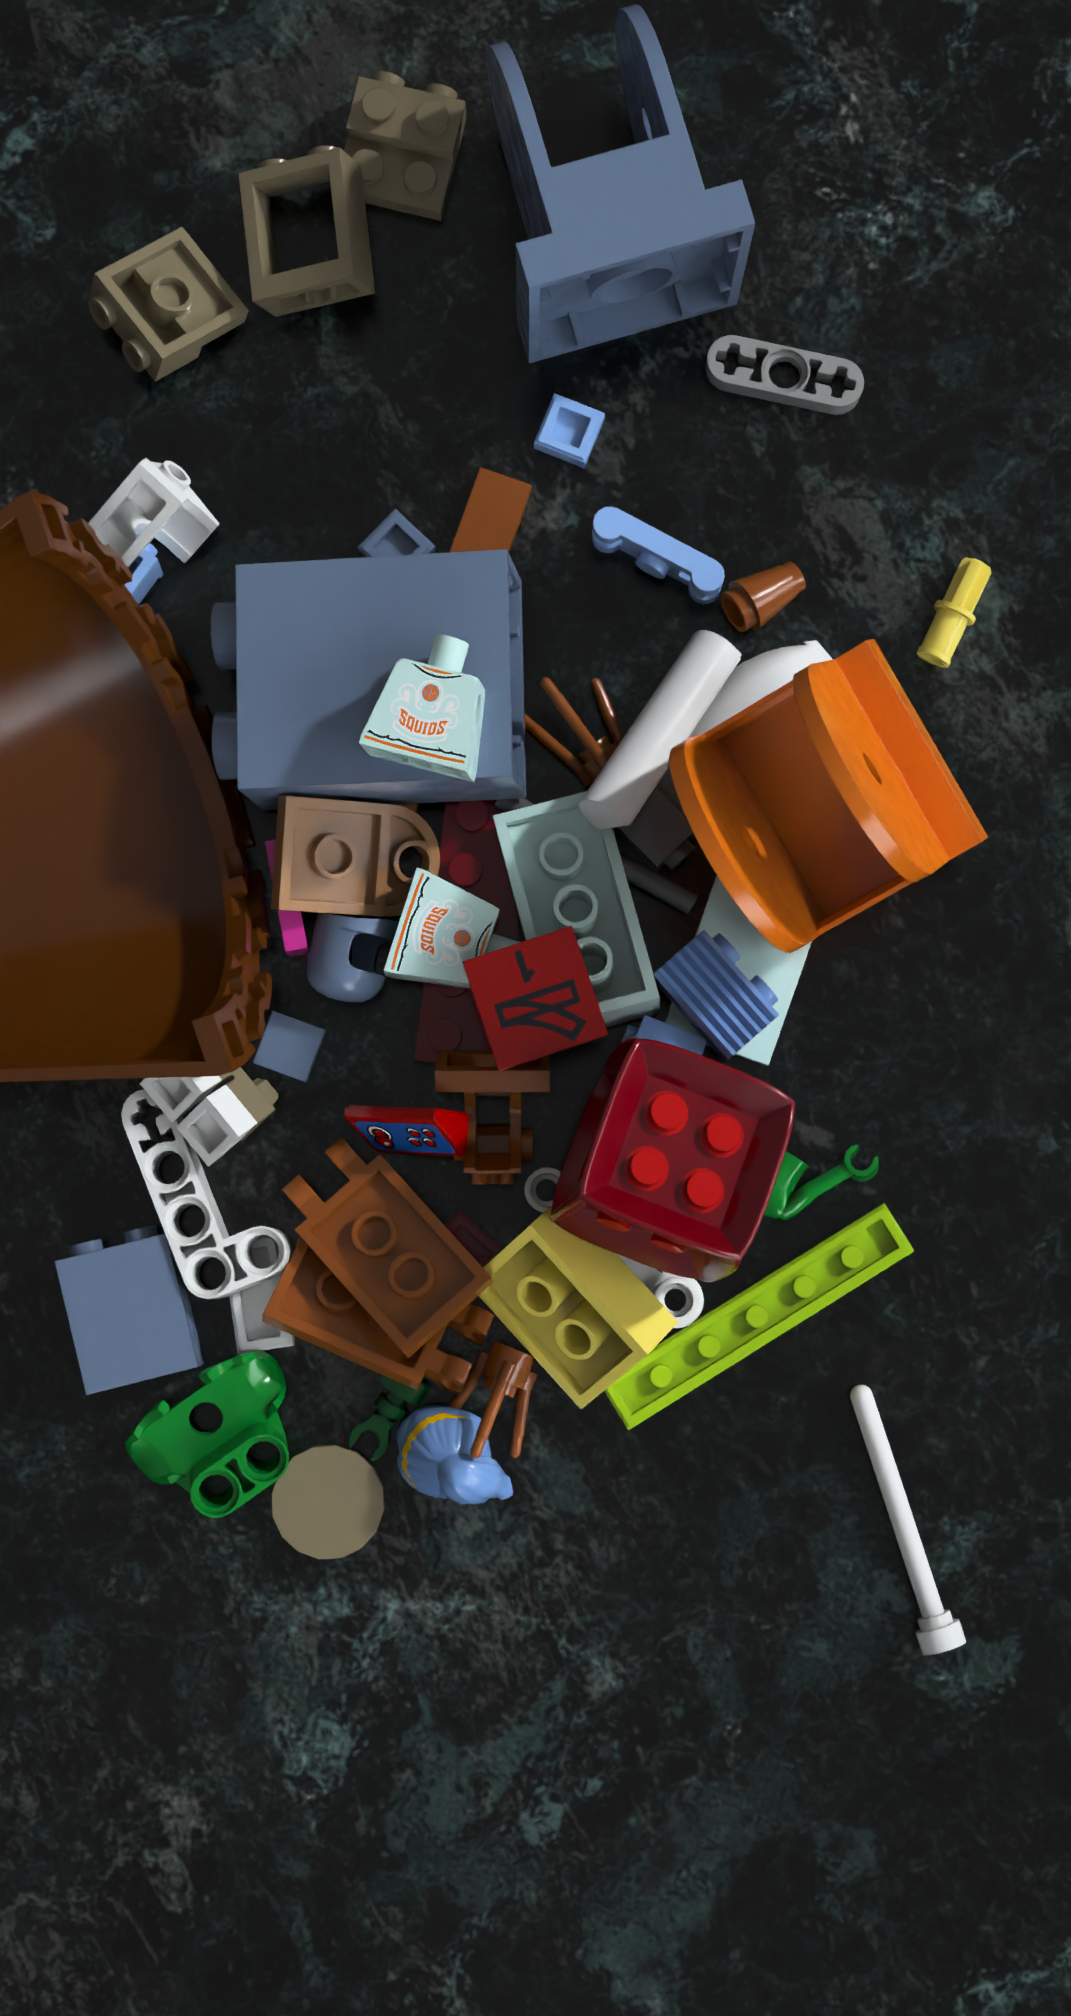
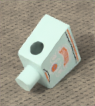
(430, 714)
(441, 930)

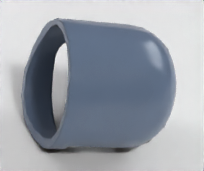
(328, 956)

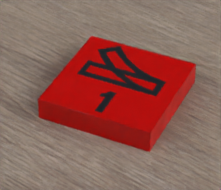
(535, 998)

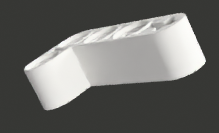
(195, 1190)

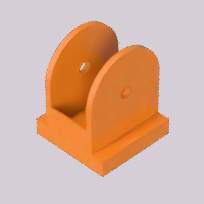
(822, 798)

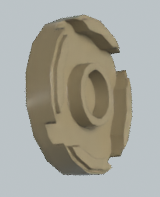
(328, 1501)

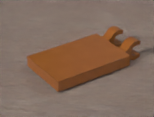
(388, 1249)
(323, 1312)

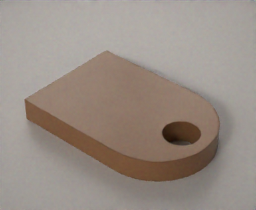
(346, 856)

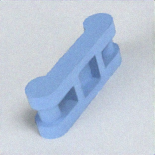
(658, 553)

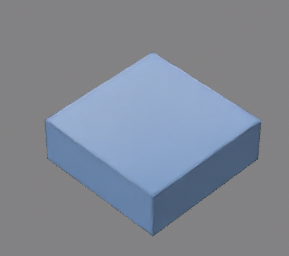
(569, 430)

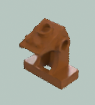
(492, 1148)

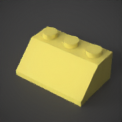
(574, 1308)

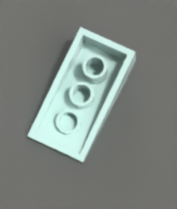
(574, 877)

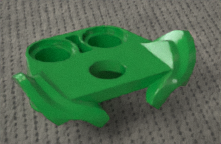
(172, 1451)

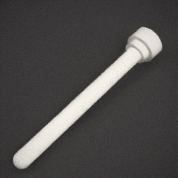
(937, 1627)

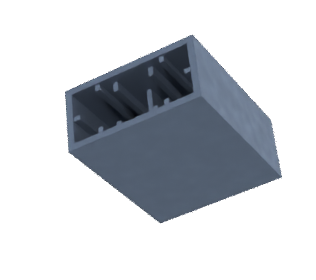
(317, 653)

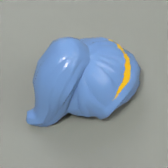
(437, 1458)

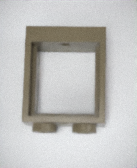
(318, 283)

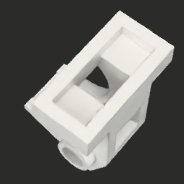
(157, 505)

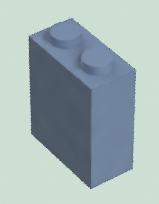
(128, 1311)

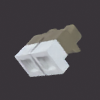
(227, 1110)

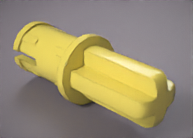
(954, 612)

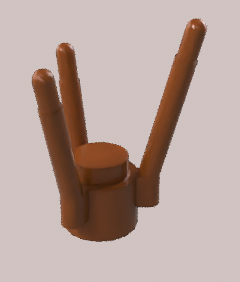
(597, 752)
(505, 1372)

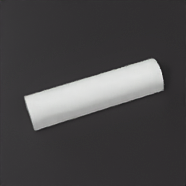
(660, 726)

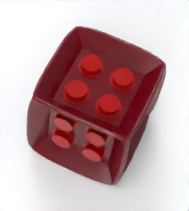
(673, 1160)

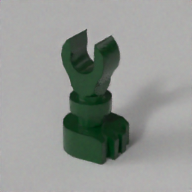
(390, 1407)

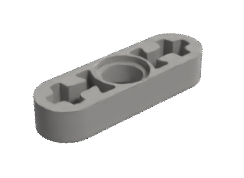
(803, 360)

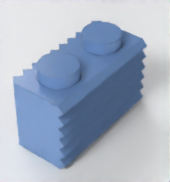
(717, 994)

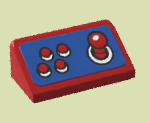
(411, 1129)

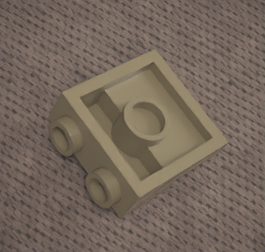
(405, 142)
(164, 304)

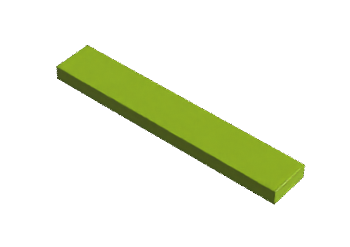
(759, 1314)

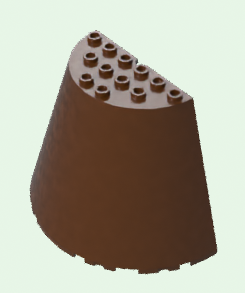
(117, 839)

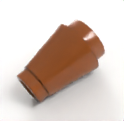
(761, 596)

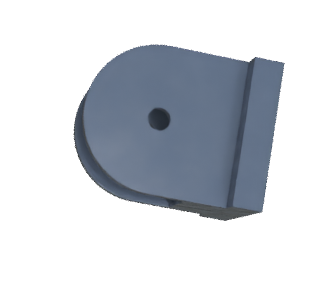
(624, 232)

